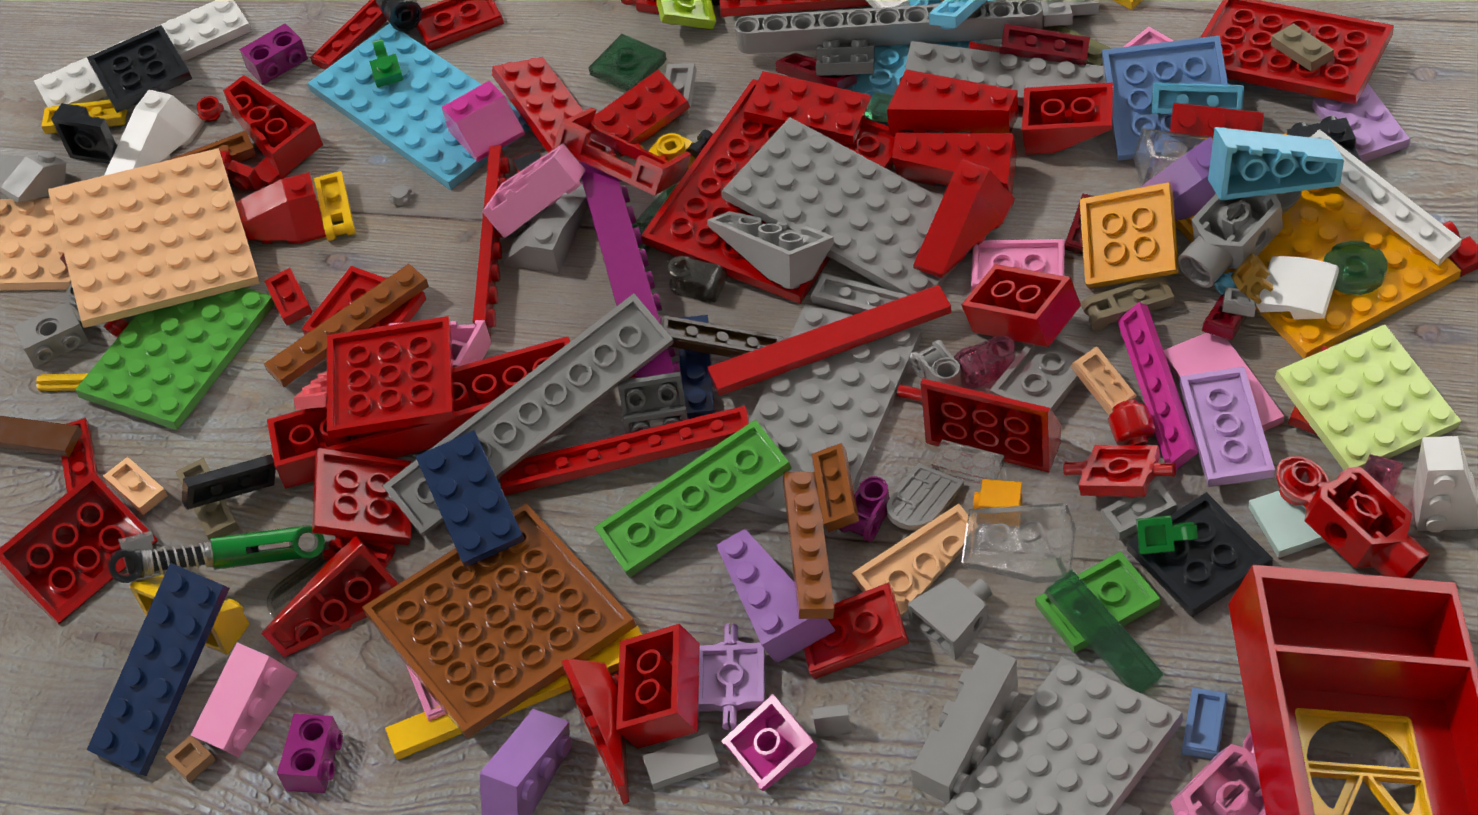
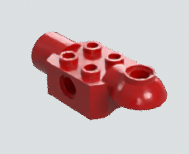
(1354, 516)

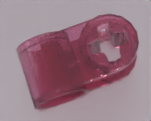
(986, 361)

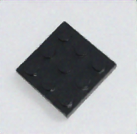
(139, 66)
(1204, 567)

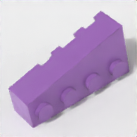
(769, 598)

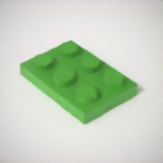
(1118, 589)

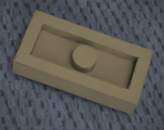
(1302, 47)

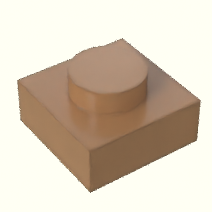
(190, 758)

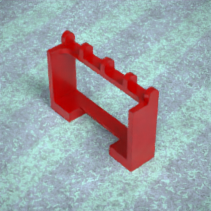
(650, 172)

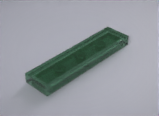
(1103, 633)

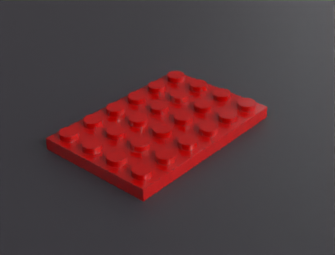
(1249, 57)

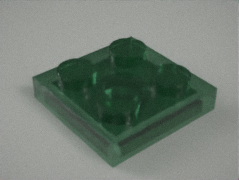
(627, 62)

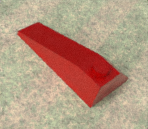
(330, 599)
(596, 698)

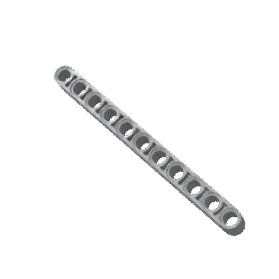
(880, 26)

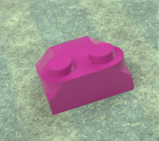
(770, 743)

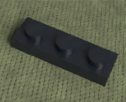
(228, 482)

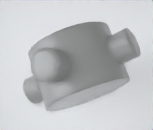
(400, 195)

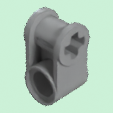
(937, 365)

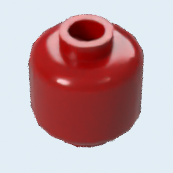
(1131, 423)

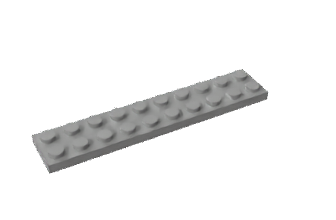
(545, 400)

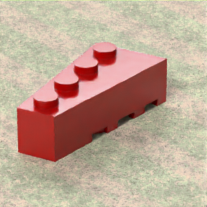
(936, 156)

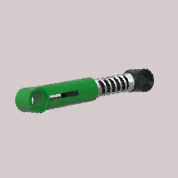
(220, 553)

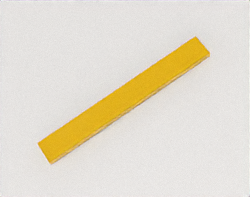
(419, 733)

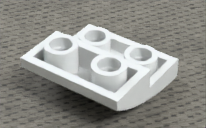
(1299, 287)

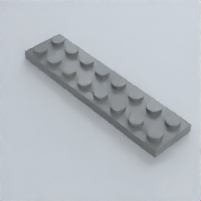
(997, 68)

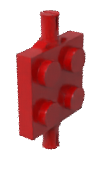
(1119, 470)

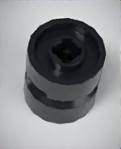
(401, 14)

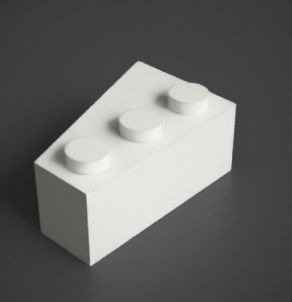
(1444, 487)

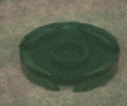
(1359, 267)

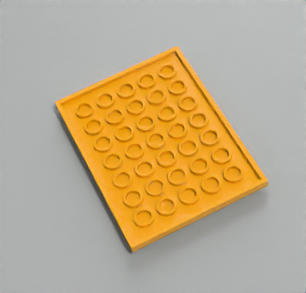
(1310, 231)

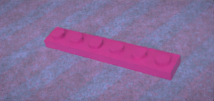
(1157, 385)

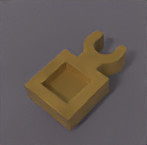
(1251, 278)

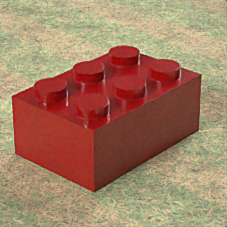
(1021, 305)
(658, 686)

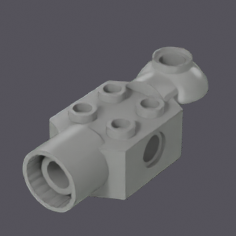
(1230, 231)

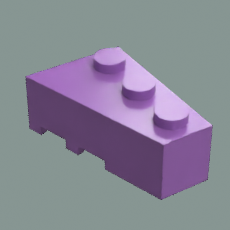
(524, 765)

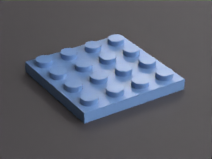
(1135, 70)

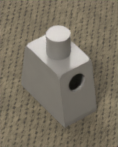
(951, 614)

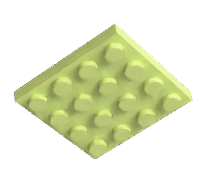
(1367, 398)

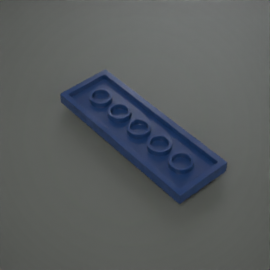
(158, 669)

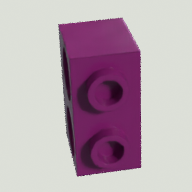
(273, 54)
(304, 752)

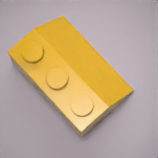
(228, 625)

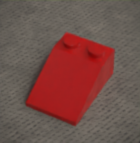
(1065, 115)

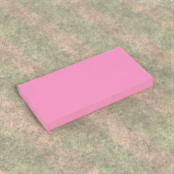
(1216, 353)

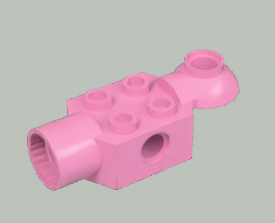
(1224, 785)

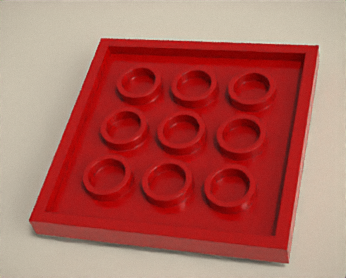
(389, 377)

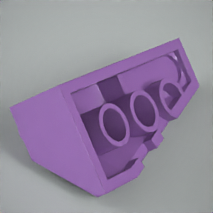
(1189, 180)

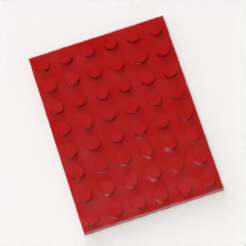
(682, 220)

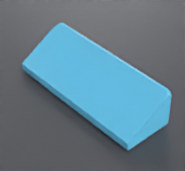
(1195, 94)

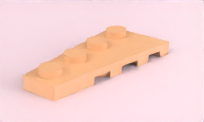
(917, 559)

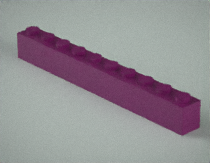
(621, 253)

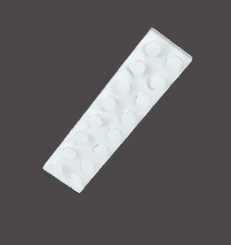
(190, 34)

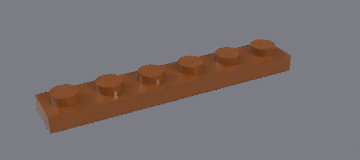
(358, 315)
(807, 546)

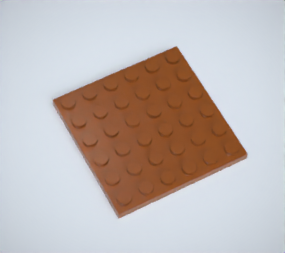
(500, 626)

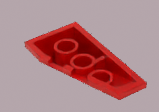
(283, 212)
(967, 213)

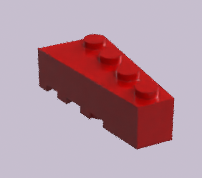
(950, 105)
(273, 125)

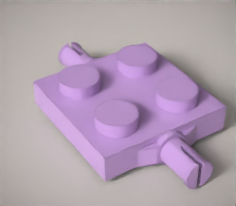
(731, 676)

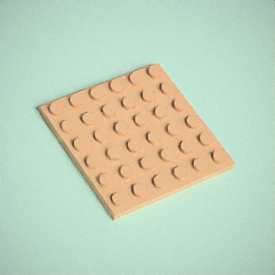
(152, 237)

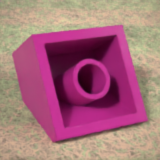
(482, 120)

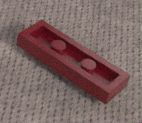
(1044, 44)
(804, 68)

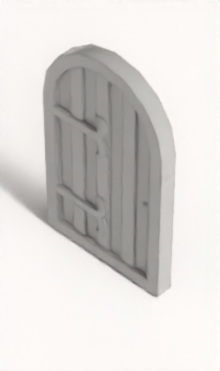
(922, 497)

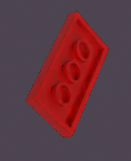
(821, 107)

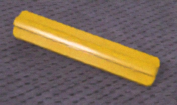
(59, 382)

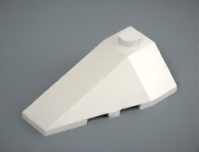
(154, 132)

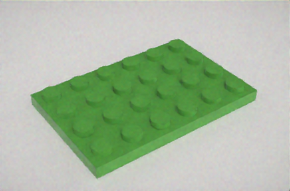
(174, 356)

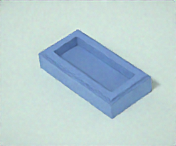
(1204, 723)

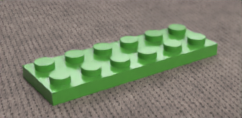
(692, 498)

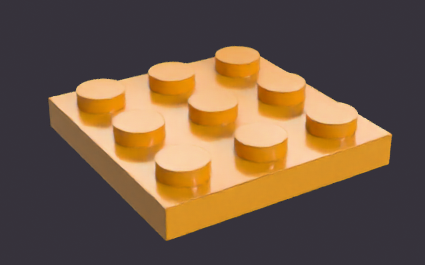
(1129, 235)

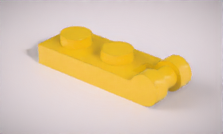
(334, 205)

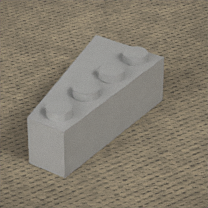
(968, 724)

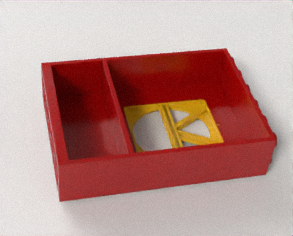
(1364, 653)

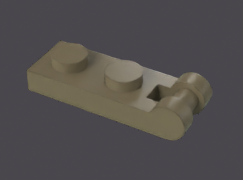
(1151, 292)

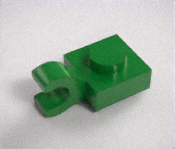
(385, 67)
(1159, 534)

